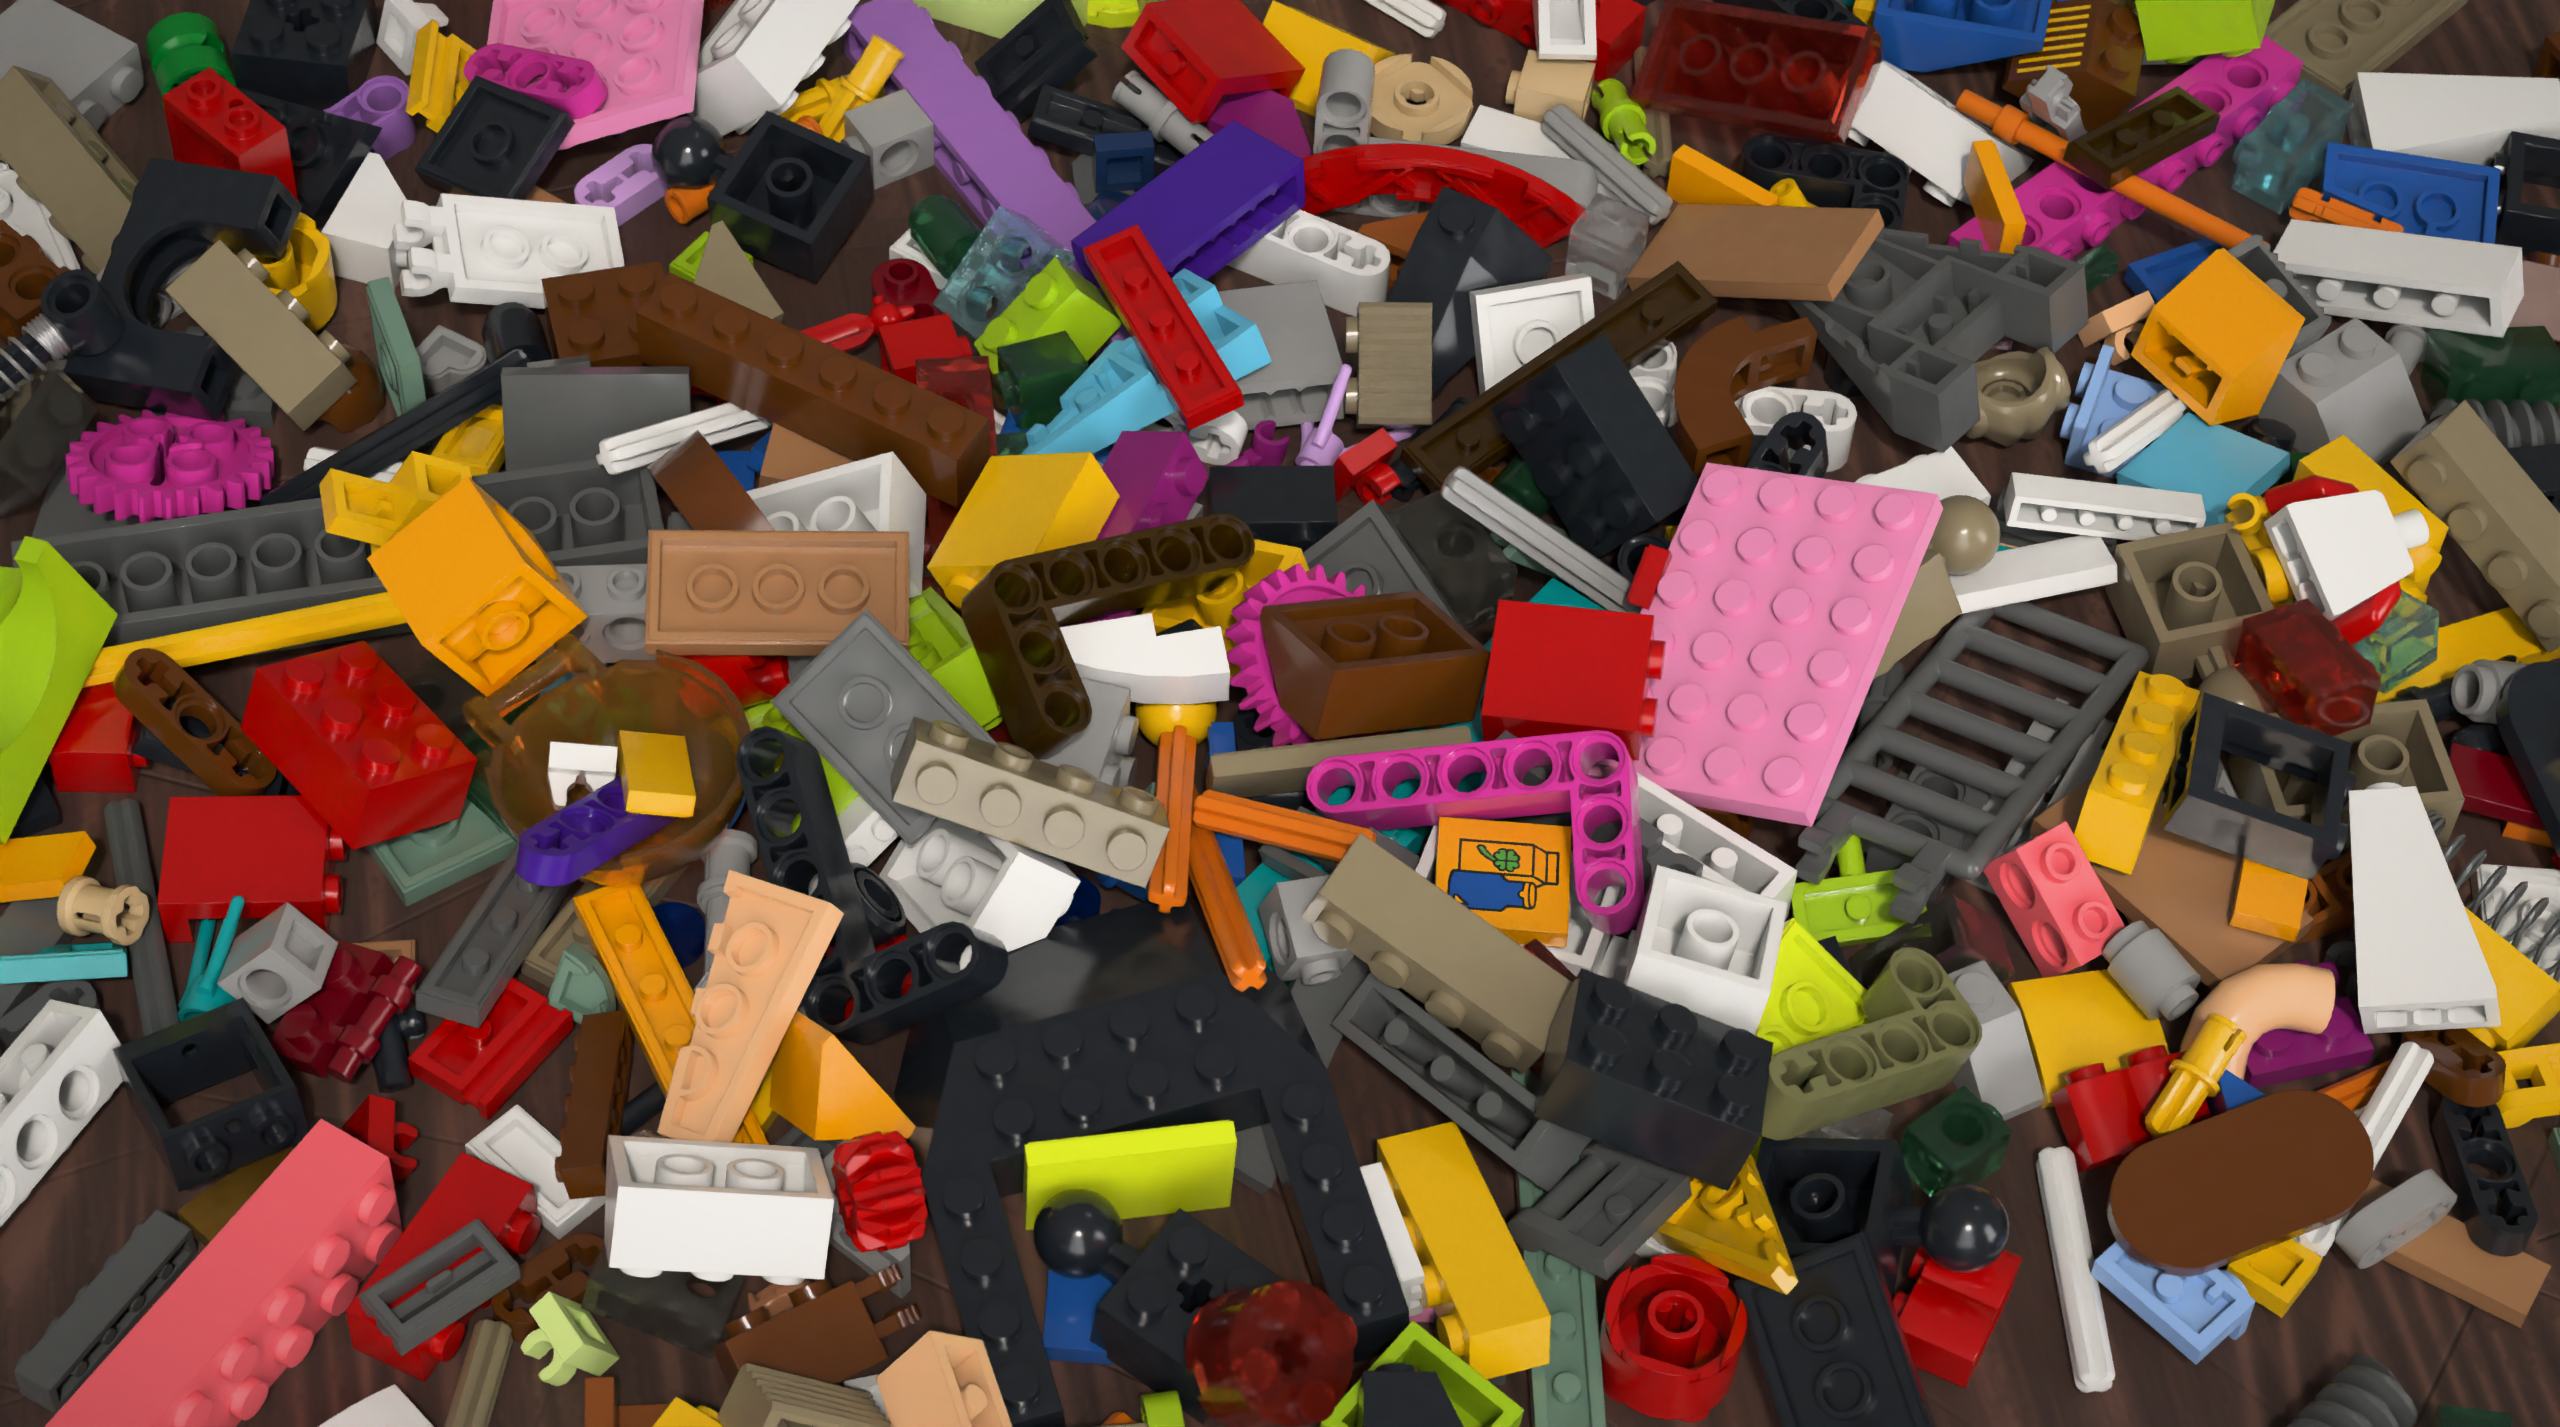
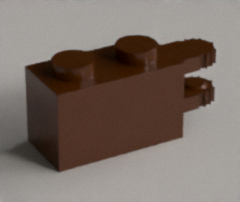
(821, 1336)

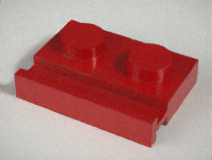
(494, 1060)

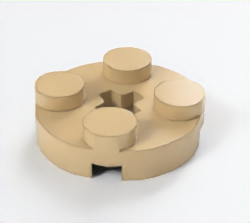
(1439, 83)

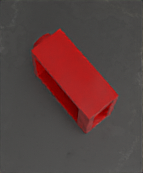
(215, 135)

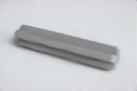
(1610, 165)

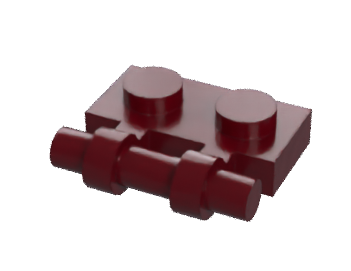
(343, 1020)

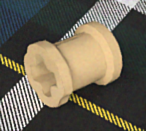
(102, 910)

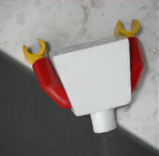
(2338, 548)

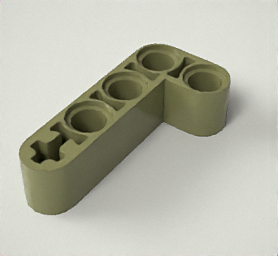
(1911, 1047)

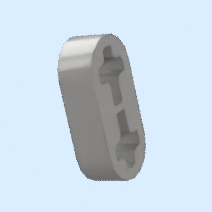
(2396, 1218)

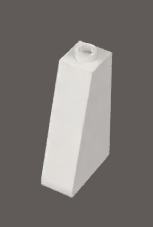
(2450, 114)
(2411, 928)

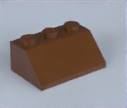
(1372, 664)

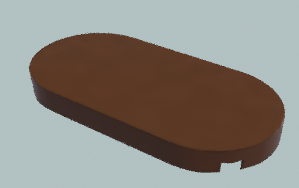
(2240, 1182)

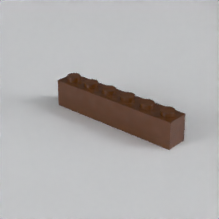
(813, 387)

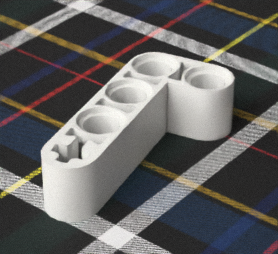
(1309, 248)
(1759, 408)

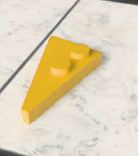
(1732, 1230)

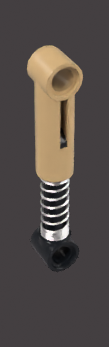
(73, 318)

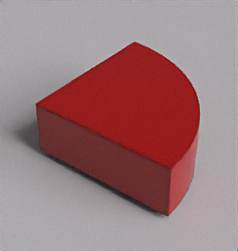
(1649, 573)

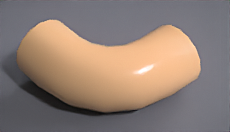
(2267, 999)

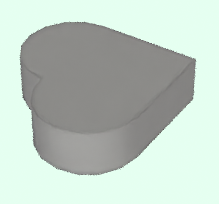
(448, 359)

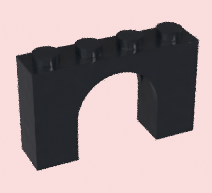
(174, 217)

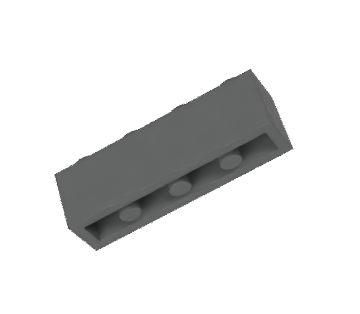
(1458, 1081)

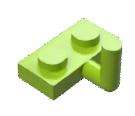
(1850, 905)

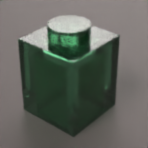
(1035, 376)

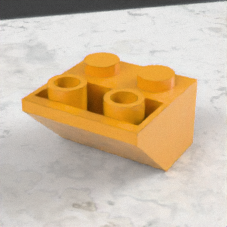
(2219, 339)

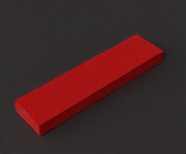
(1163, 327)

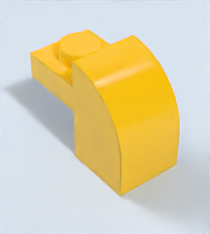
(377, 509)

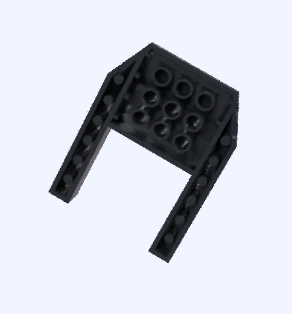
(1116, 1033)

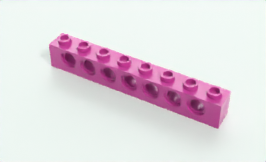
(2072, 211)

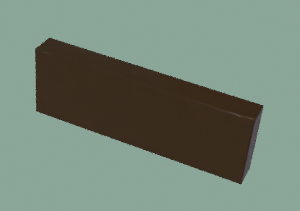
(2141, 137)

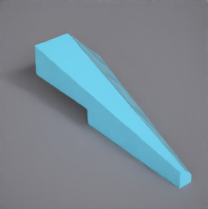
(1123, 392)

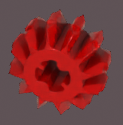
(879, 1191)

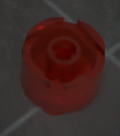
(1271, 1355)

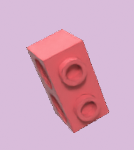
(2054, 900)

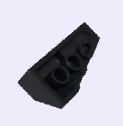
(1458, 251)

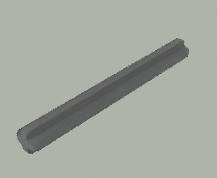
(149, 952)

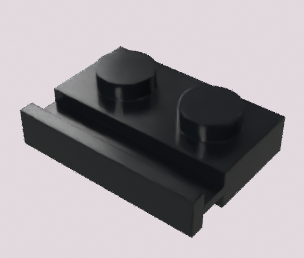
(1039, 50)

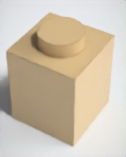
(1550, 83)

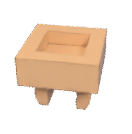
(2117, 324)

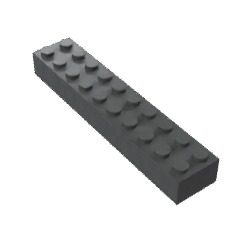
(281, 559)

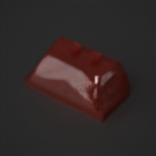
(1758, 69)

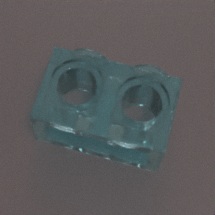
(994, 269)

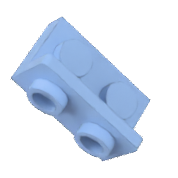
(2106, 400)
(2186, 1311)

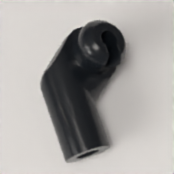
(391, 1061)

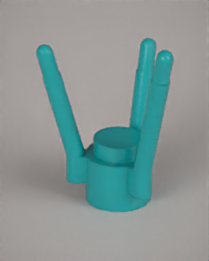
(202, 990)

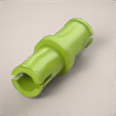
(1623, 121)

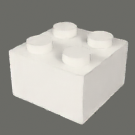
(1707, 947)

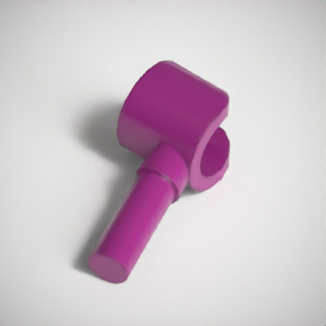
(1263, 450)

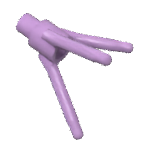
(1320, 444)

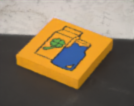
(1508, 875)

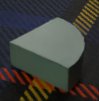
(581, 985)

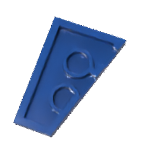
(2415, 191)

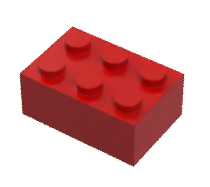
(358, 744)

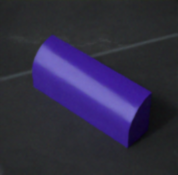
(1208, 203)

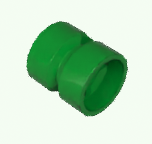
(183, 48)

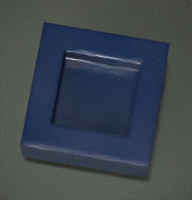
(1123, 160)

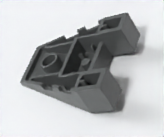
(1928, 311)

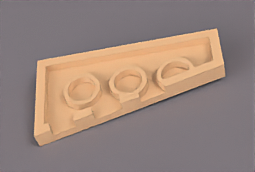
(754, 986)

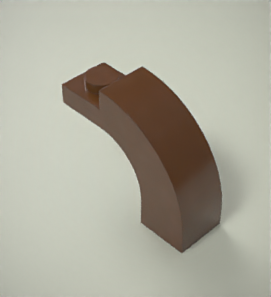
(1720, 371)
(706, 488)

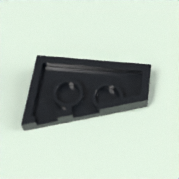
(323, 152)

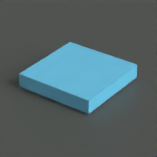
(2206, 462)

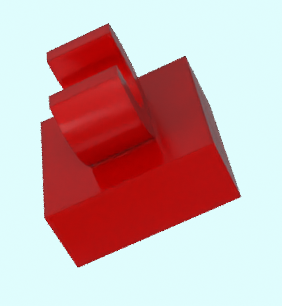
(1366, 469)
(376, 1126)

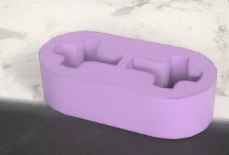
(618, 185)

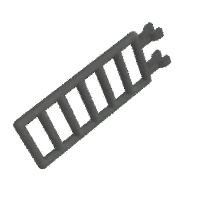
(1932, 857)

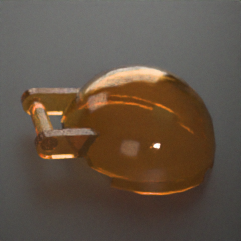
(590, 709)

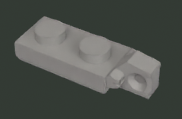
(2052, 106)

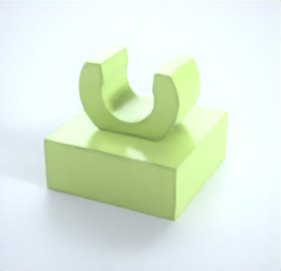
(572, 1335)

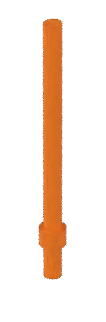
(2015, 126)

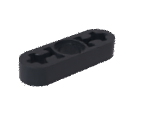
(2476, 1195)

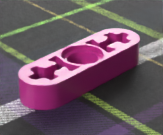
(522, 65)

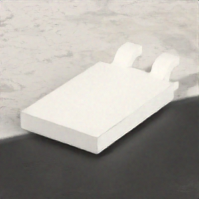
(501, 246)

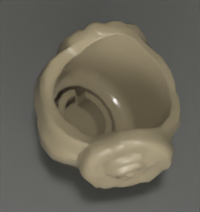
(2019, 395)

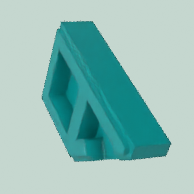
(66, 963)

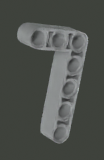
(1345, 121)

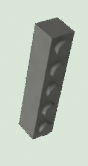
(105, 1311)

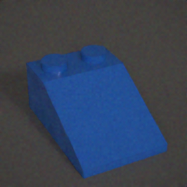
(1958, 32)

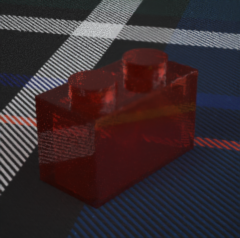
(2307, 669)

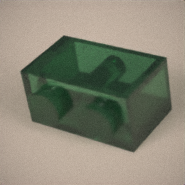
(2491, 367)

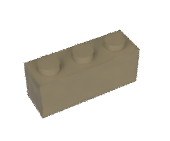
(264, 332)

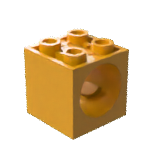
(476, 587)

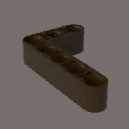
(1090, 583)

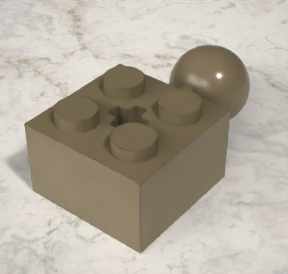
(1960, 545)
(2187, 606)

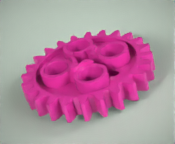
(169, 466)
(1252, 653)

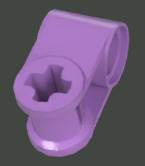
(381, 104)

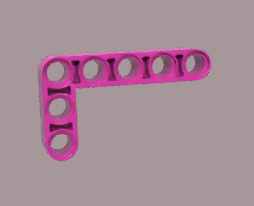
(1506, 796)

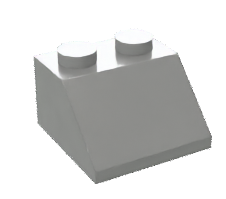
(2347, 387)

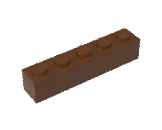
(595, 1102)

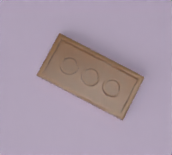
(1762, 249)
(771, 589)
(2182, 892)

